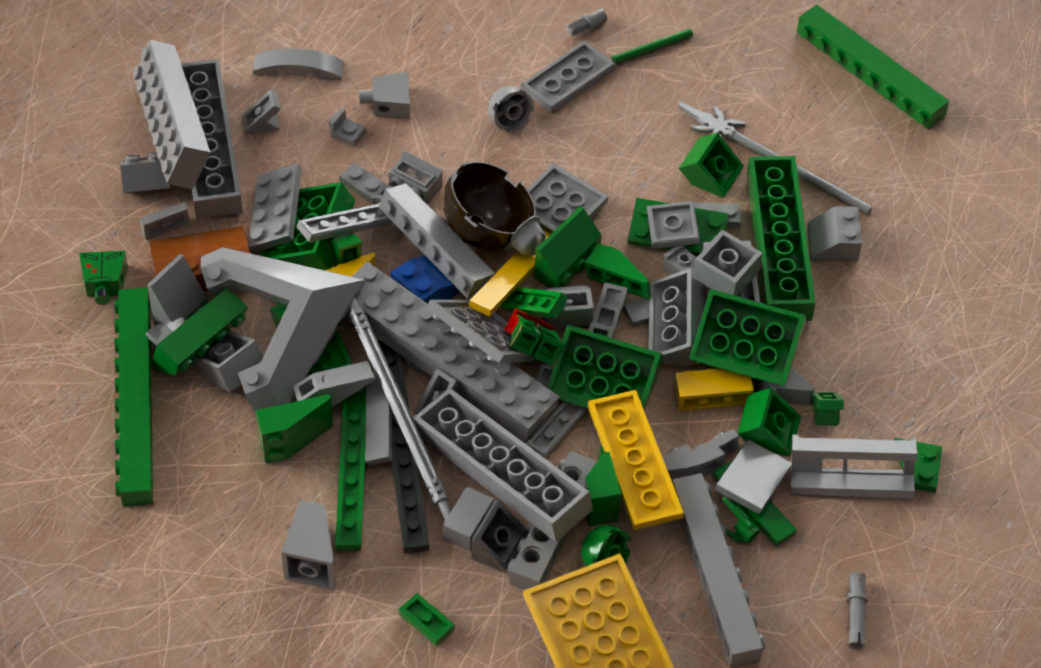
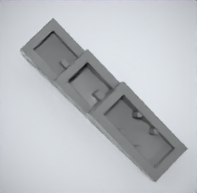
(609, 310)

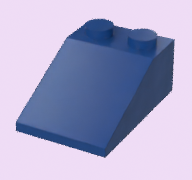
(424, 280)

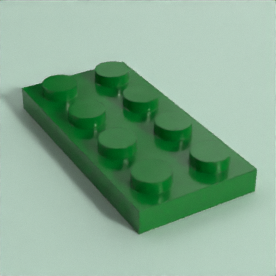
(708, 224)

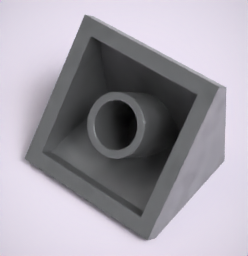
(497, 538)

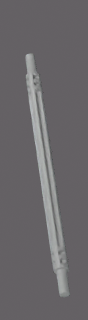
(400, 409)

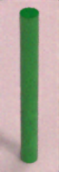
(652, 46)

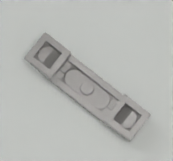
(298, 60)

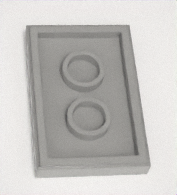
(753, 476)

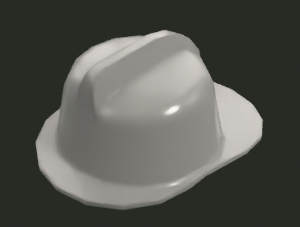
(527, 237)

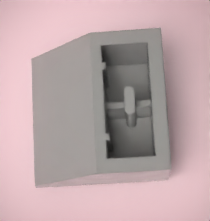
(142, 173)
(577, 309)

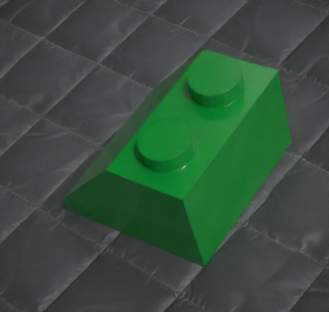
(711, 165)
(769, 422)
(604, 492)

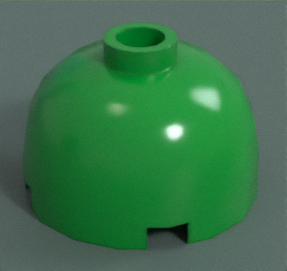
(604, 543)

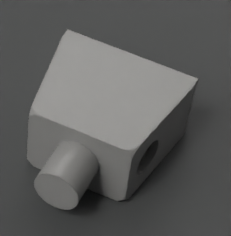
(389, 96)

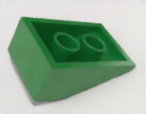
(292, 426)

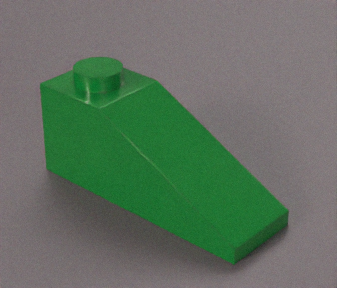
(613, 267)

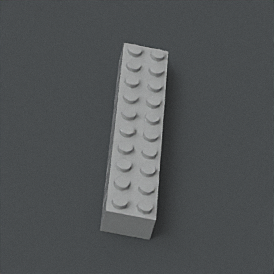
(407, 327)

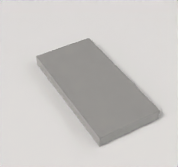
(568, 76)

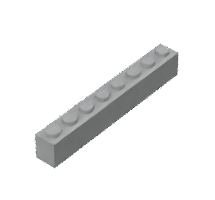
(717, 572)

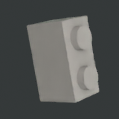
(466, 517)

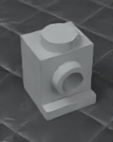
(678, 260)

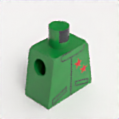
(103, 274)

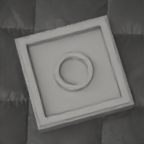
(673, 224)

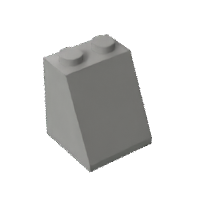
(308, 548)

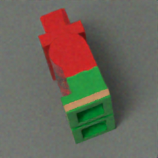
(533, 336)

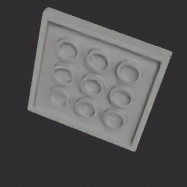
(482, 331)

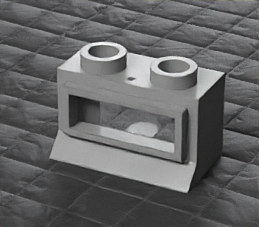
(418, 175)

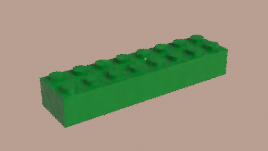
(780, 234)

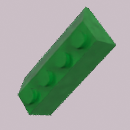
(199, 333)

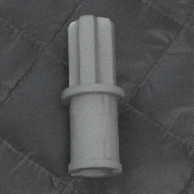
(586, 22)

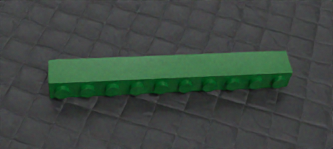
(134, 399)

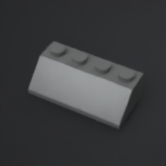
(675, 316)

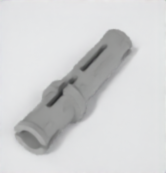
(857, 601)

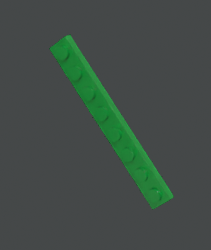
(351, 473)

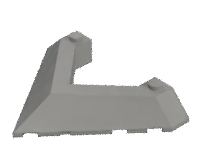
(314, 307)

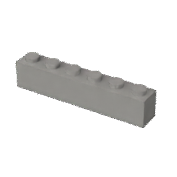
(435, 239)

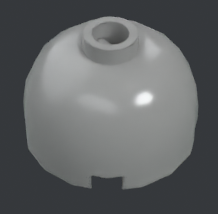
(510, 108)

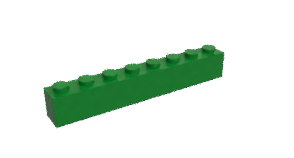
(872, 66)

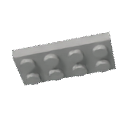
(275, 208)

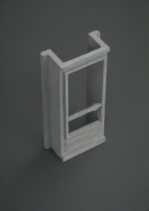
(812, 479)

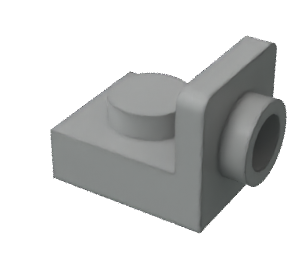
(345, 129)
(161, 330)

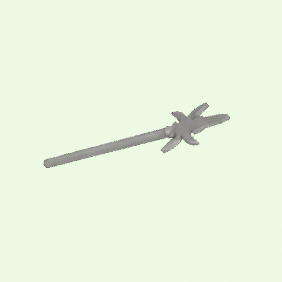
(725, 127)

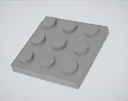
(560, 194)

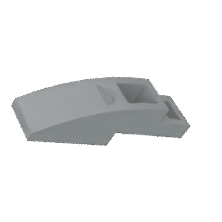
(703, 459)

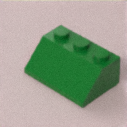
(566, 250)

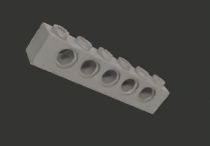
(527, 574)

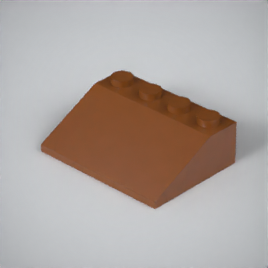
(196, 246)

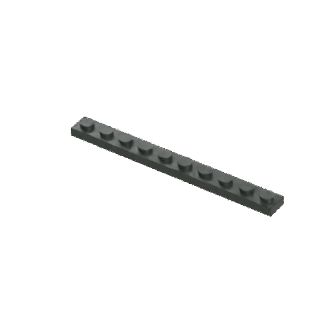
(406, 471)

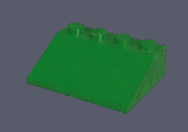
(313, 203)
(748, 337)
(600, 367)

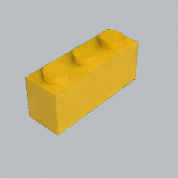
(711, 389)

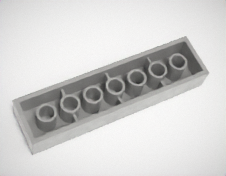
(171, 114)
(218, 184)
(503, 464)

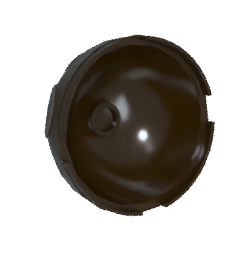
(485, 205)

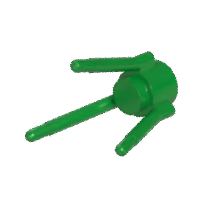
(745, 528)

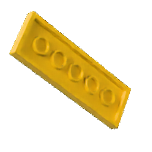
(636, 460)

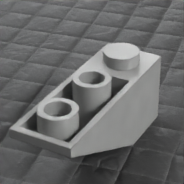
(337, 382)

